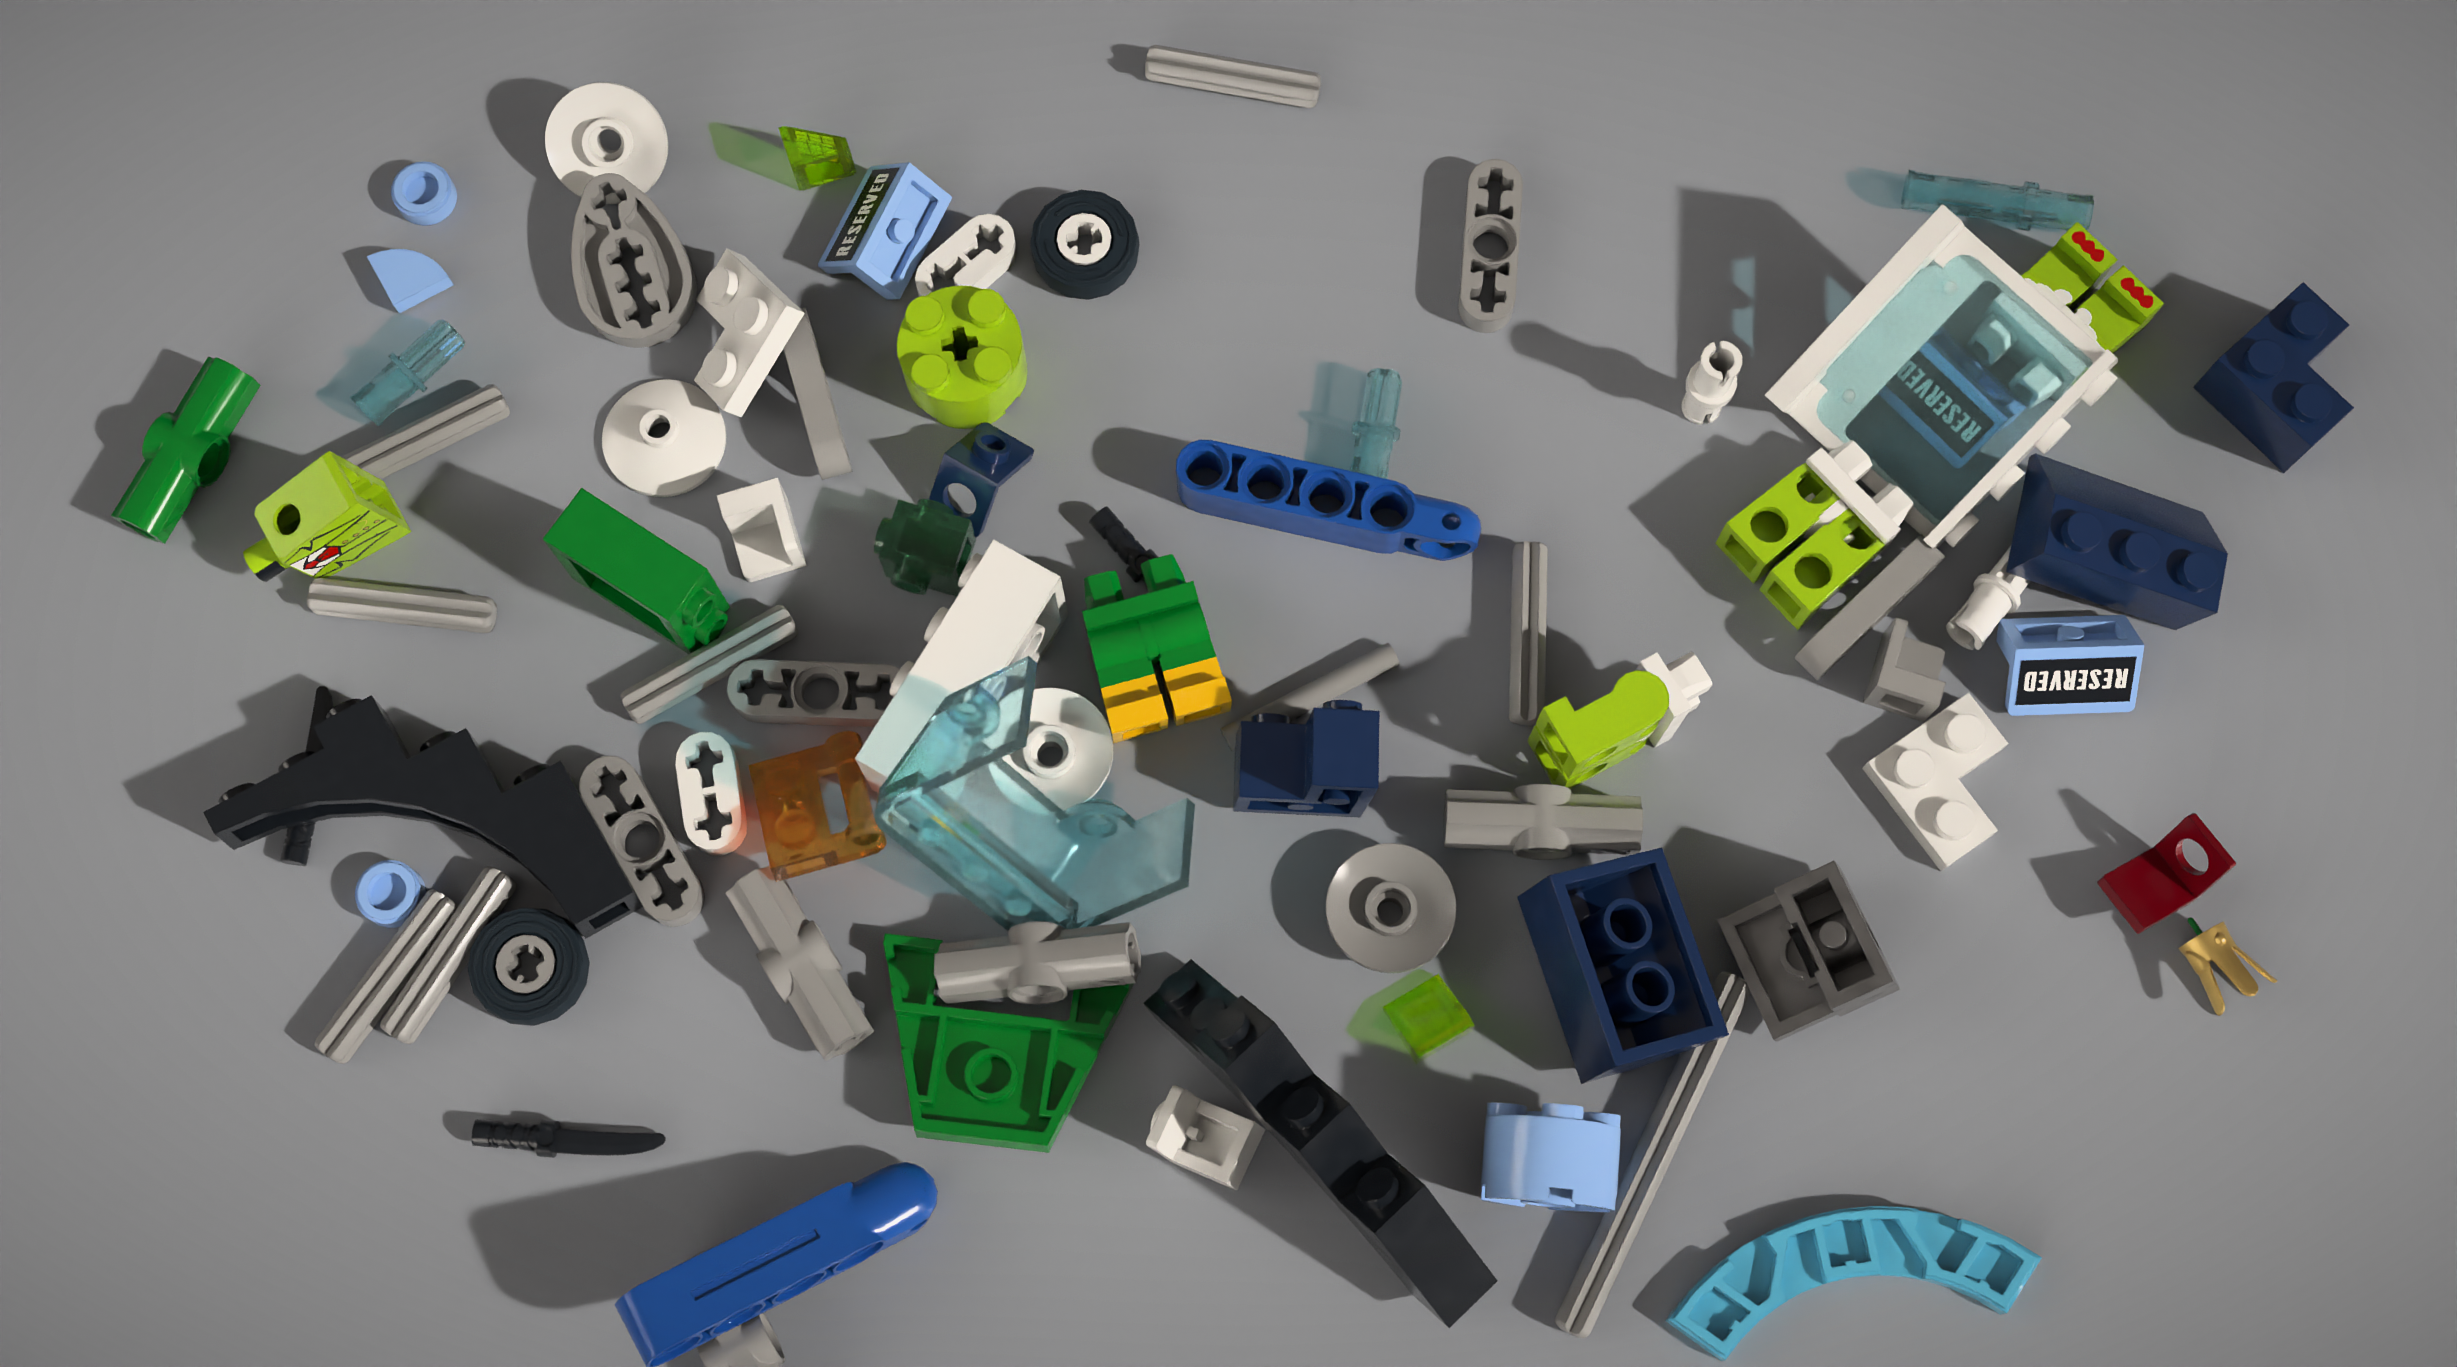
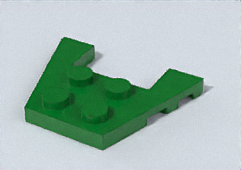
(991, 1072)

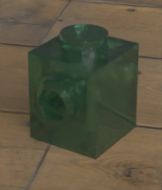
(924, 547)

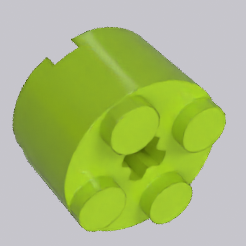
(956, 324)

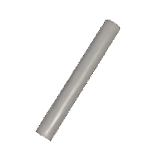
(1323, 689)

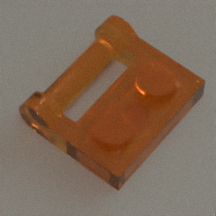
(796, 814)

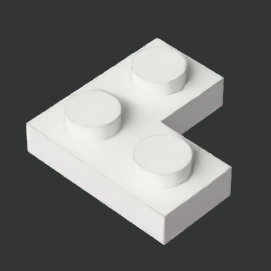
(756, 326)
(1923, 782)

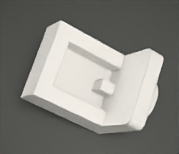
(1204, 1137)

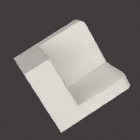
(762, 529)

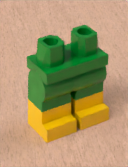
(1147, 631)

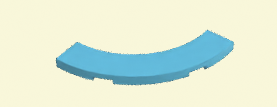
(1845, 1246)

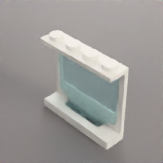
(1945, 377)

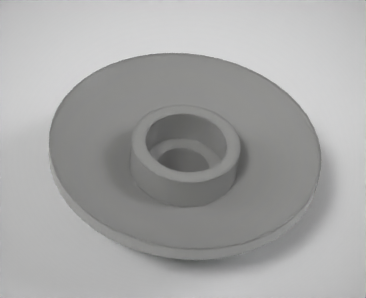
(1398, 876)

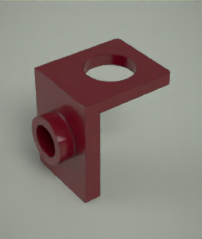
(2162, 879)

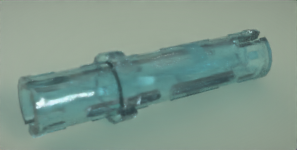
(2000, 202)

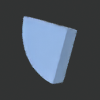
(408, 276)

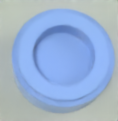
(424, 193)
(389, 892)

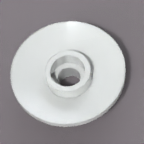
(575, 141)
(679, 458)
(1081, 733)

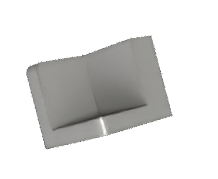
(1906, 675)

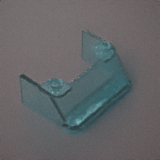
(1007, 841)

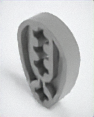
(601, 282)

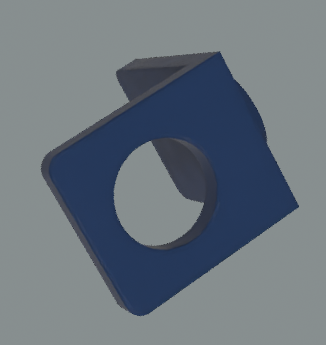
(982, 464)

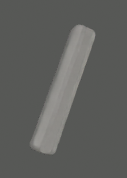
(1232, 76)
(431, 432)
(402, 605)
(1528, 632)
(709, 664)
(447, 955)
(385, 978)

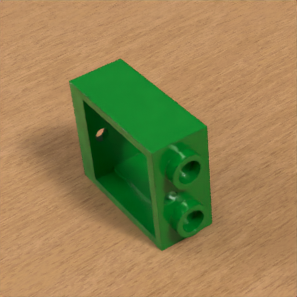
(638, 572)

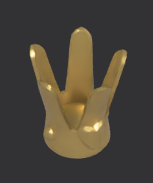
(2220, 948)

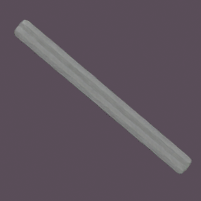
(1647, 1168)

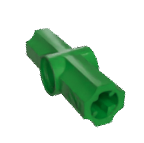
(186, 449)

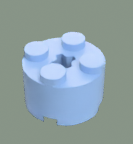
(1551, 1157)

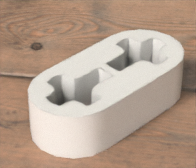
(960, 249)
(696, 796)

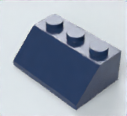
(2116, 545)
(1621, 964)

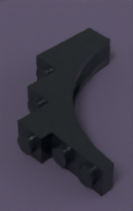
(449, 784)
(1326, 1139)

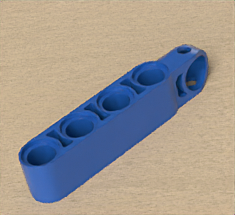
(1424, 518)
(775, 1261)

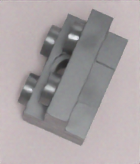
(1837, 938)

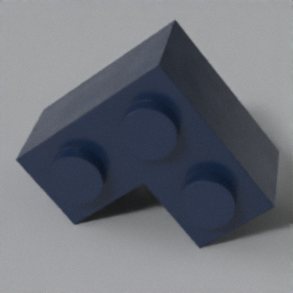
(2267, 380)
(1311, 766)

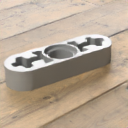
(1505, 225)
(816, 401)
(1869, 607)
(773, 706)
(604, 810)

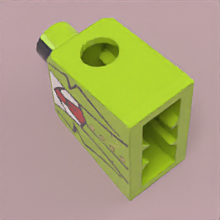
(324, 521)

